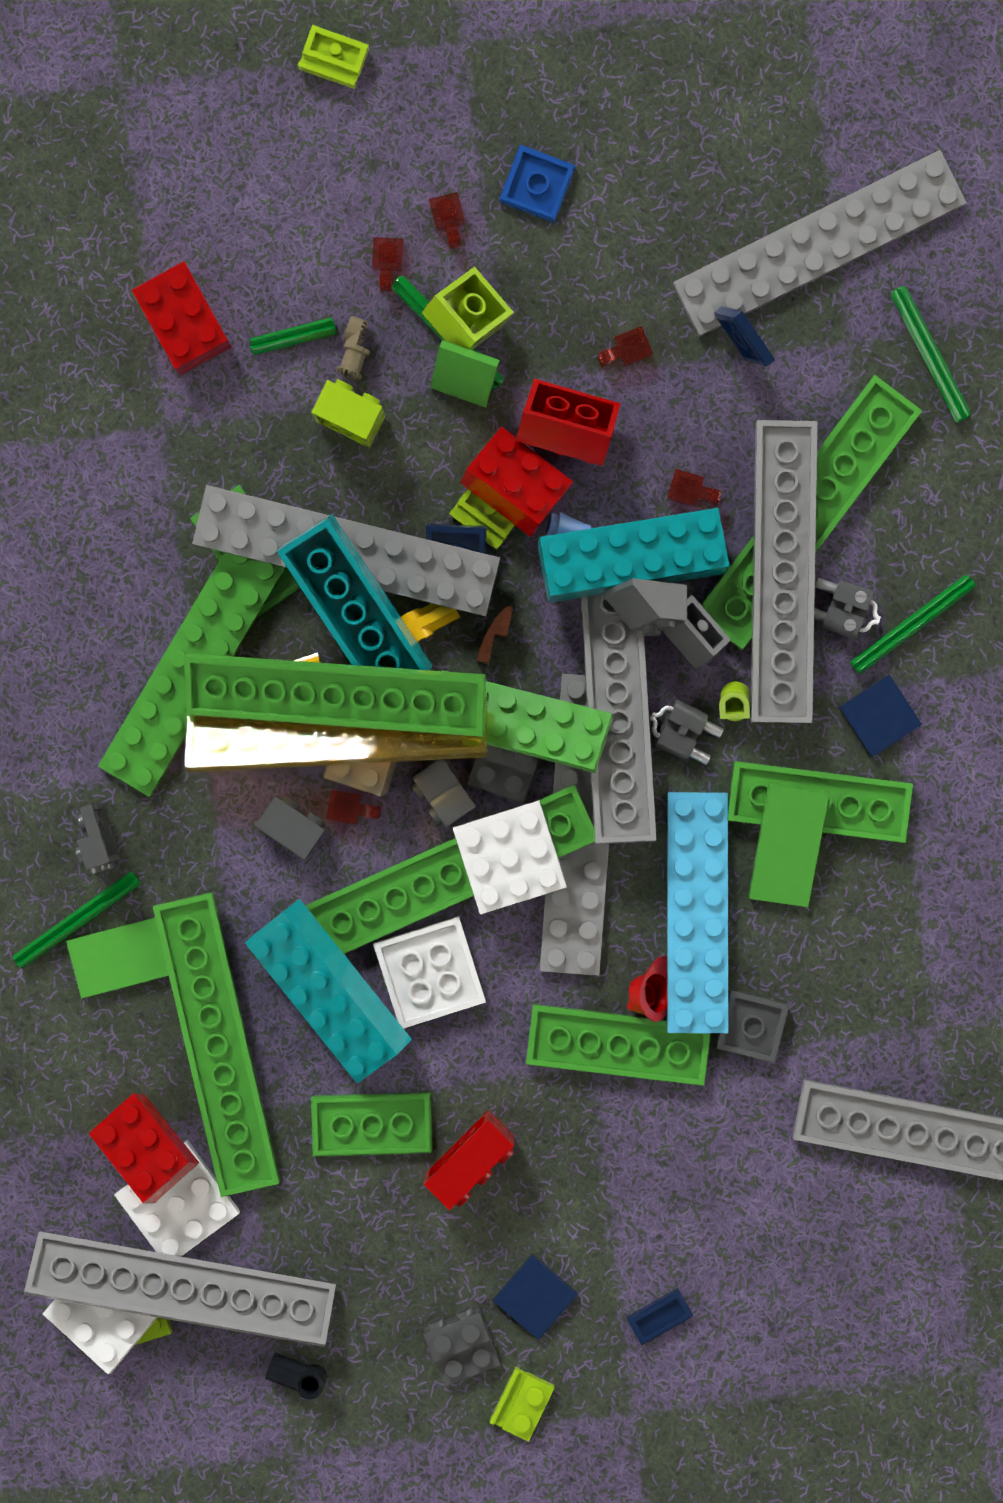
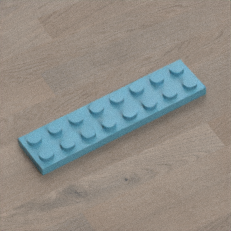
(697, 912)

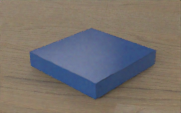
(537, 183)

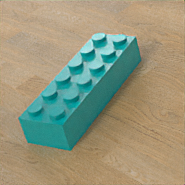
(648, 549)
(350, 599)
(328, 991)

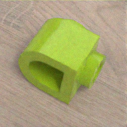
(735, 702)

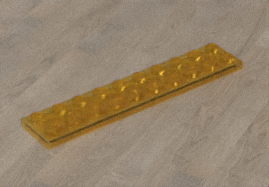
(262, 744)

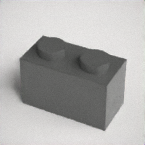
(699, 636)
(291, 826)

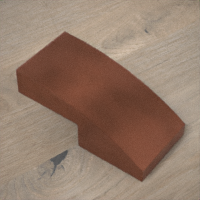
(498, 628)

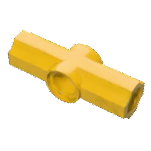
(428, 620)

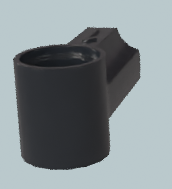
(292, 1375)

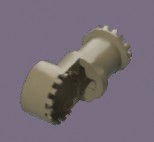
(354, 353)

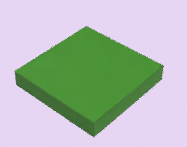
(464, 373)

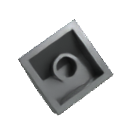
(649, 605)

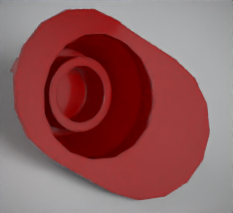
(649, 991)

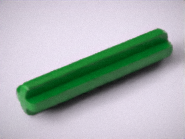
(292, 336)

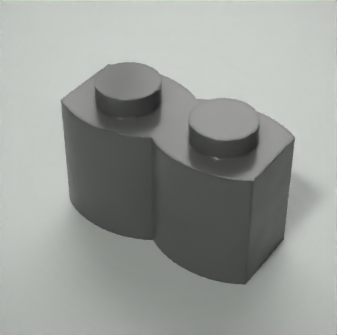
(443, 792)

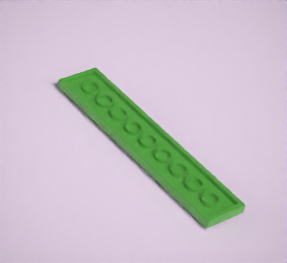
(844, 468)
(212, 627)
(335, 694)
(431, 881)
(216, 1044)

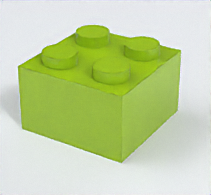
(467, 311)
(348, 412)

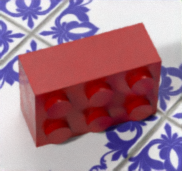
(181, 318)
(568, 422)
(516, 481)
(143, 1148)
(470, 1161)

